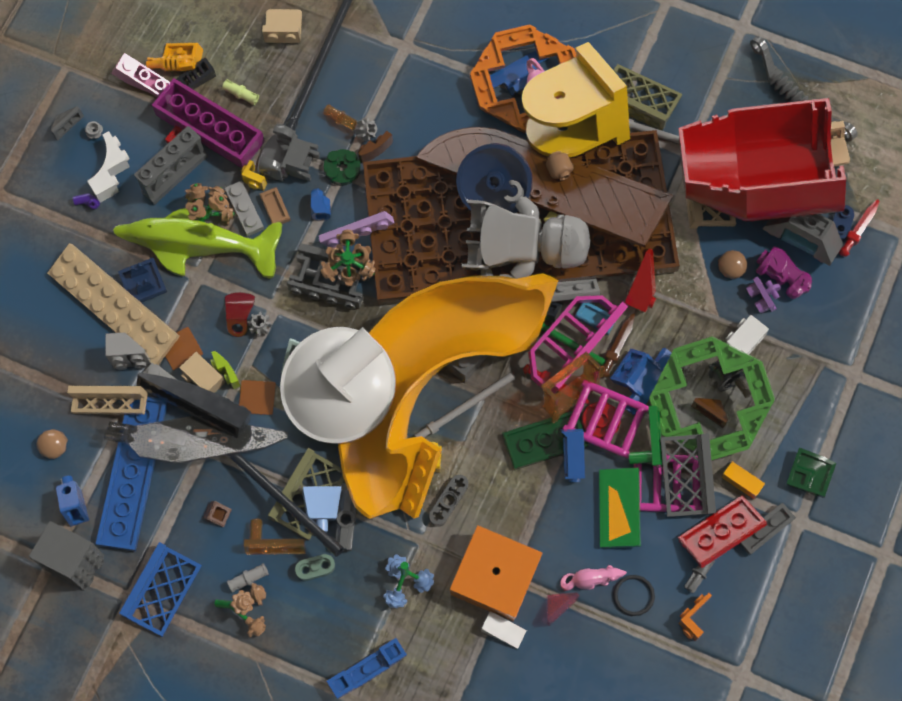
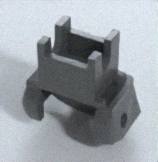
(286, 155)

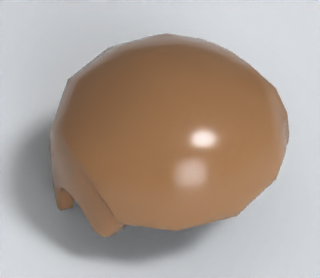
(732, 264)
(52, 443)

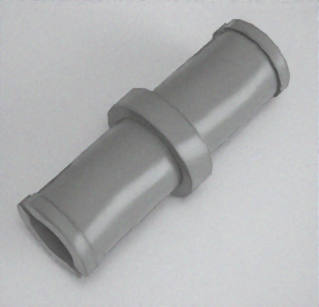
(247, 577)

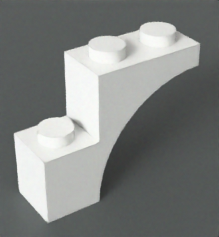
(104, 182)

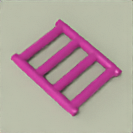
(623, 401)
(676, 506)

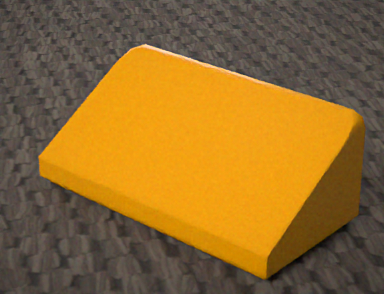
(743, 480)

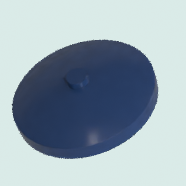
(487, 173)

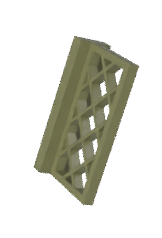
(644, 113)
(296, 481)

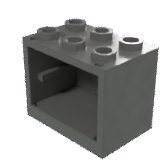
(67, 555)

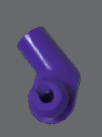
(87, 199)

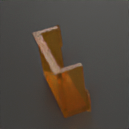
(568, 396)

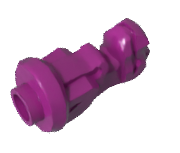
(782, 269)

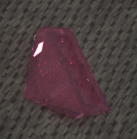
(558, 604)

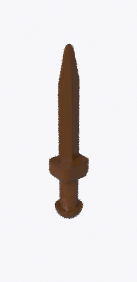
(612, 356)

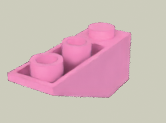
(139, 75)

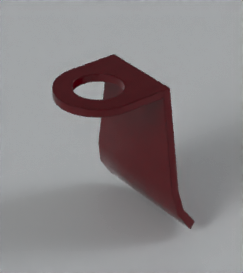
(237, 311)

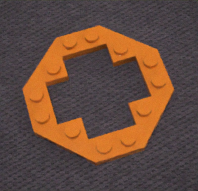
(492, 60)

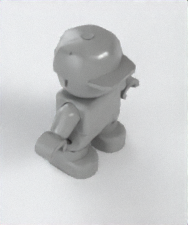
(520, 237)

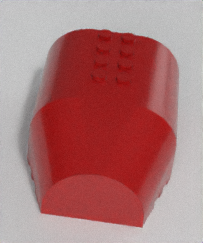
(764, 162)

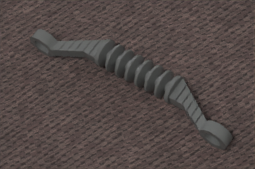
(774, 76)

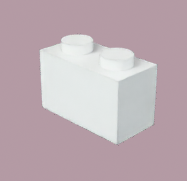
(748, 335)

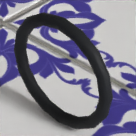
(630, 612)

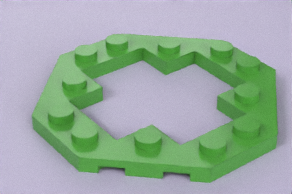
(730, 360)

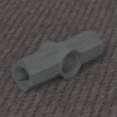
(345, 533)

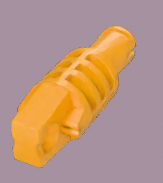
(172, 63)

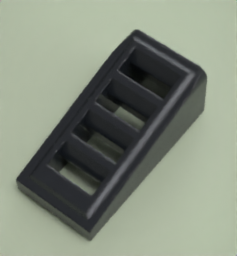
(205, 76)

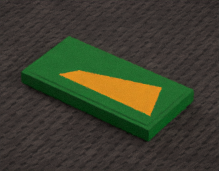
(619, 508)

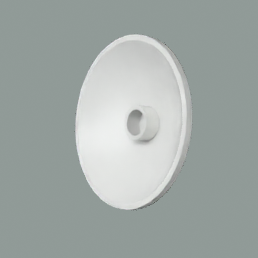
(338, 385)

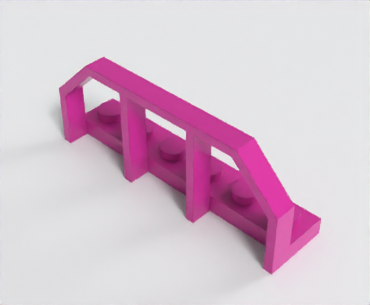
(592, 338)

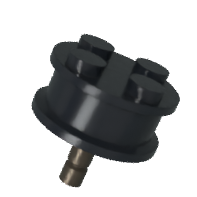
(728, 380)

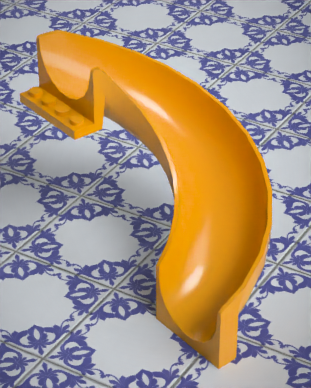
(421, 338)

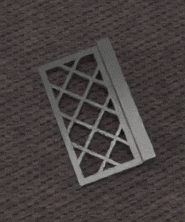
(705, 474)

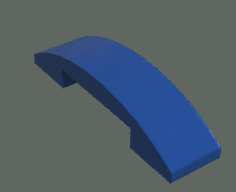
(367, 669)

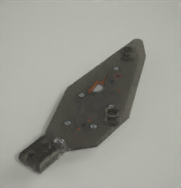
(189, 439)

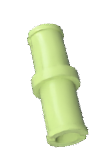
(240, 92)

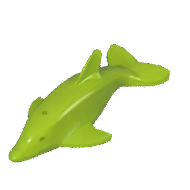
(178, 238)

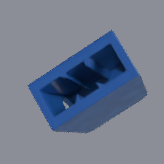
(71, 501)

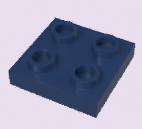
(143, 280)

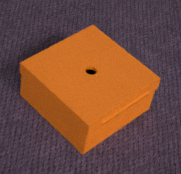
(498, 592)

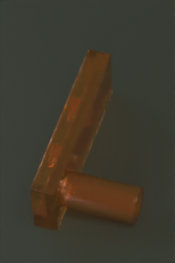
(257, 545)

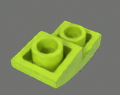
(223, 367)

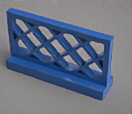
(144, 581)

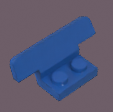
(515, 75)
(640, 374)

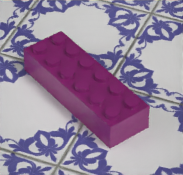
(215, 125)

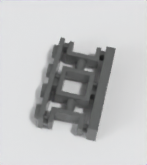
(321, 290)

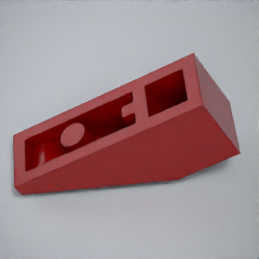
(643, 288)

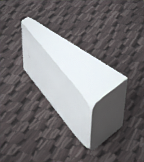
(503, 630)

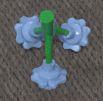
(399, 568)

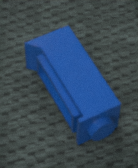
(573, 454)

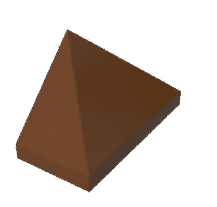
(711, 409)

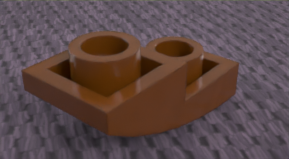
(372, 150)

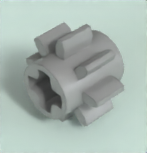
(365, 129)
(256, 319)

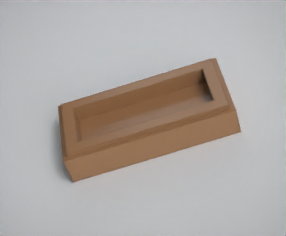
(275, 206)

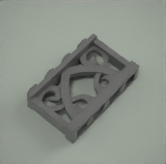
(171, 165)

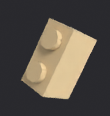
(201, 373)

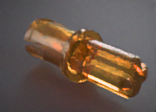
(340, 117)

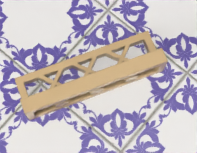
(107, 393)

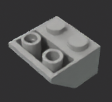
(125, 352)

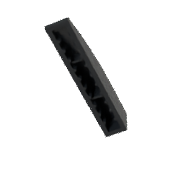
(198, 402)

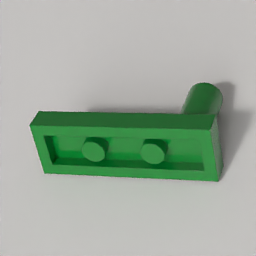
(655, 431)

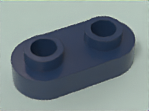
(844, 221)

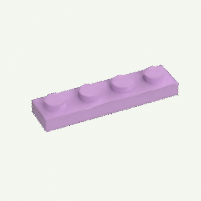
(362, 227)

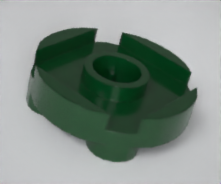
(340, 157)

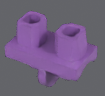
(765, 303)

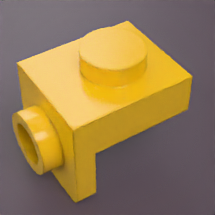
(253, 179)

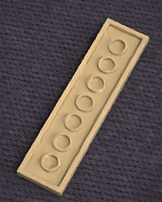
(112, 303)

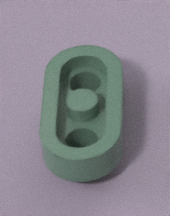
(315, 566)

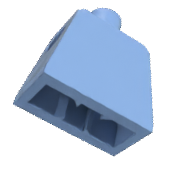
(321, 504)

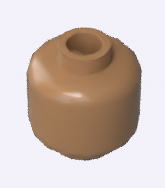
(559, 165)

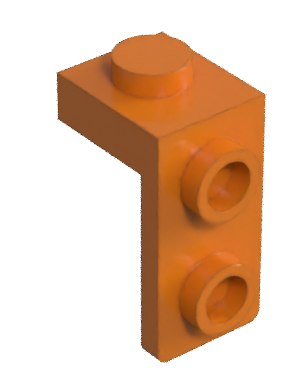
(690, 629)

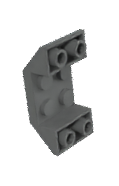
(815, 229)

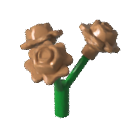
(242, 603)

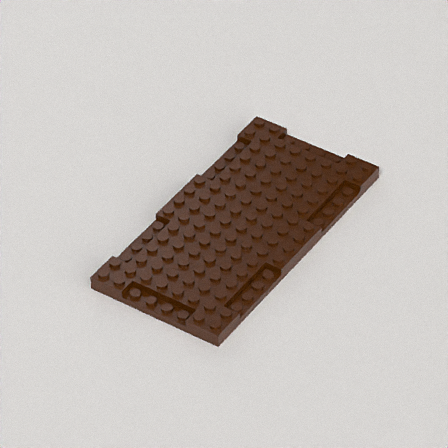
(432, 223)

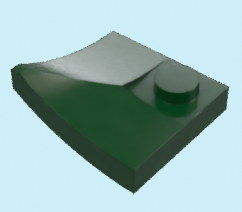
(811, 473)

